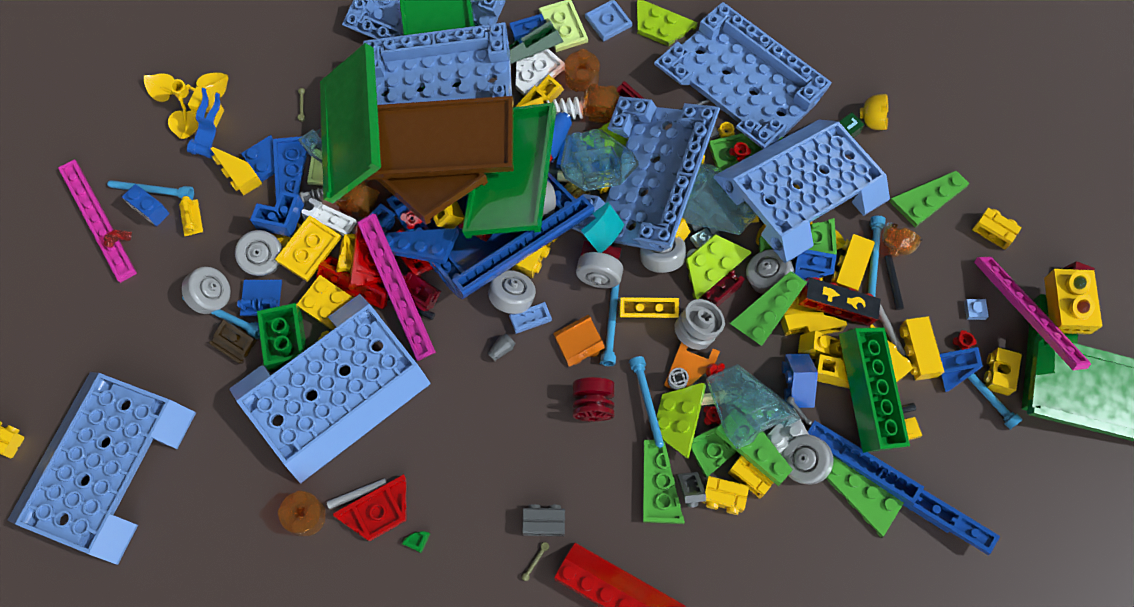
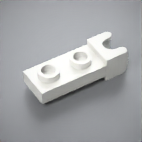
(331, 218)

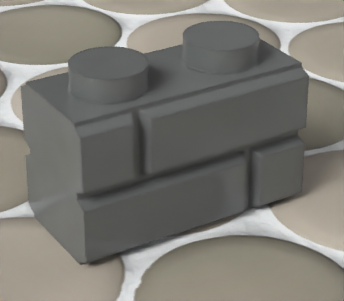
(543, 521)

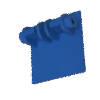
(259, 296)

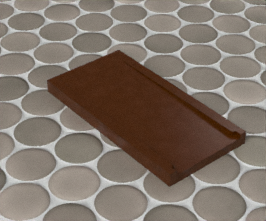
(445, 137)
(432, 194)

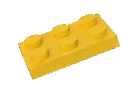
(308, 248)
(323, 300)

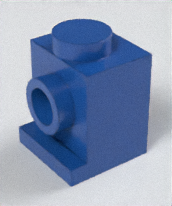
(386, 218)

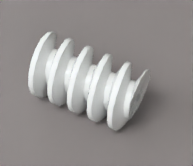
(571, 108)

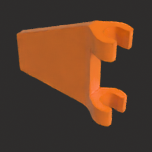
(692, 363)

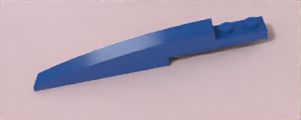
(907, 491)

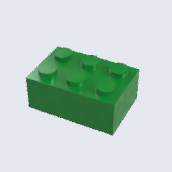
(281, 335)

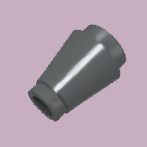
(501, 347)

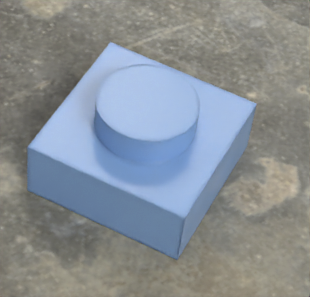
(976, 309)

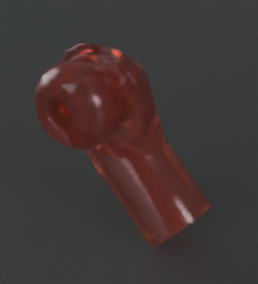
(114, 235)

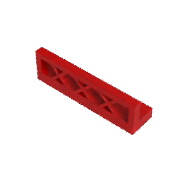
(372, 293)

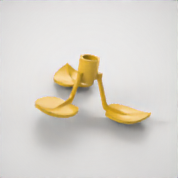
(162, 85)

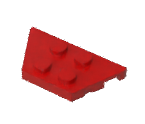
(363, 268)
(377, 510)

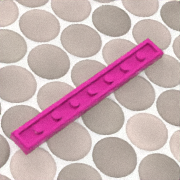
(96, 219)
(396, 287)
(1033, 314)

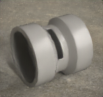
(677, 382)

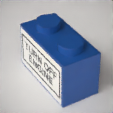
(145, 205)

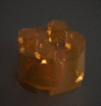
(581, 70)
(599, 103)
(359, 200)
(291, 509)

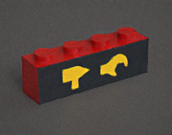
(840, 301)

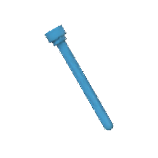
(181, 192)
(877, 224)
(251, 328)
(608, 357)
(638, 366)
(1010, 418)

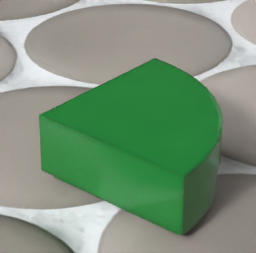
(417, 540)

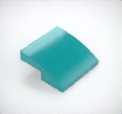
(604, 228)

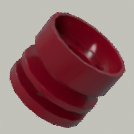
(593, 399)

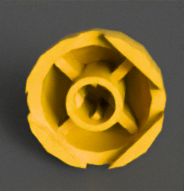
(875, 112)

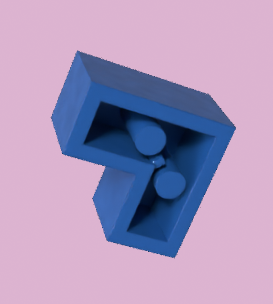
(281, 218)
(801, 379)

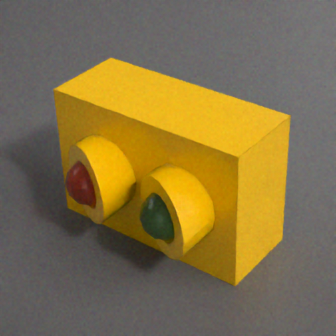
(1073, 300)

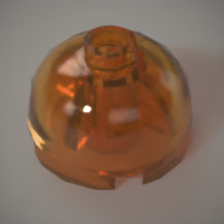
(900, 240)

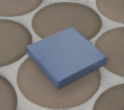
(608, 20)

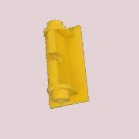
(190, 216)

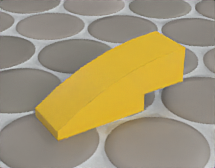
(547, 89)
(810, 322)

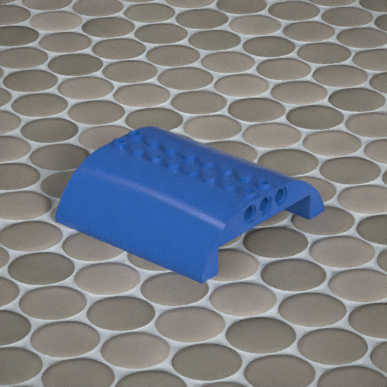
(479, 262)

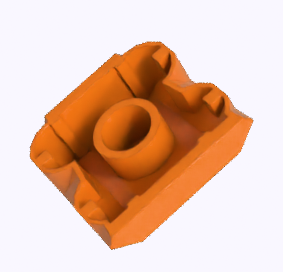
(579, 341)

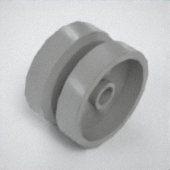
(699, 324)

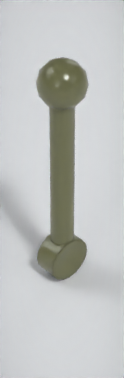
(301, 117)
(544, 547)

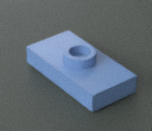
(531, 318)

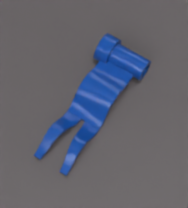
(206, 128)

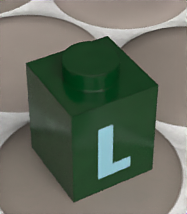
(852, 124)

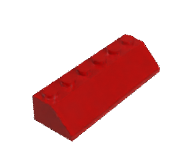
(607, 583)

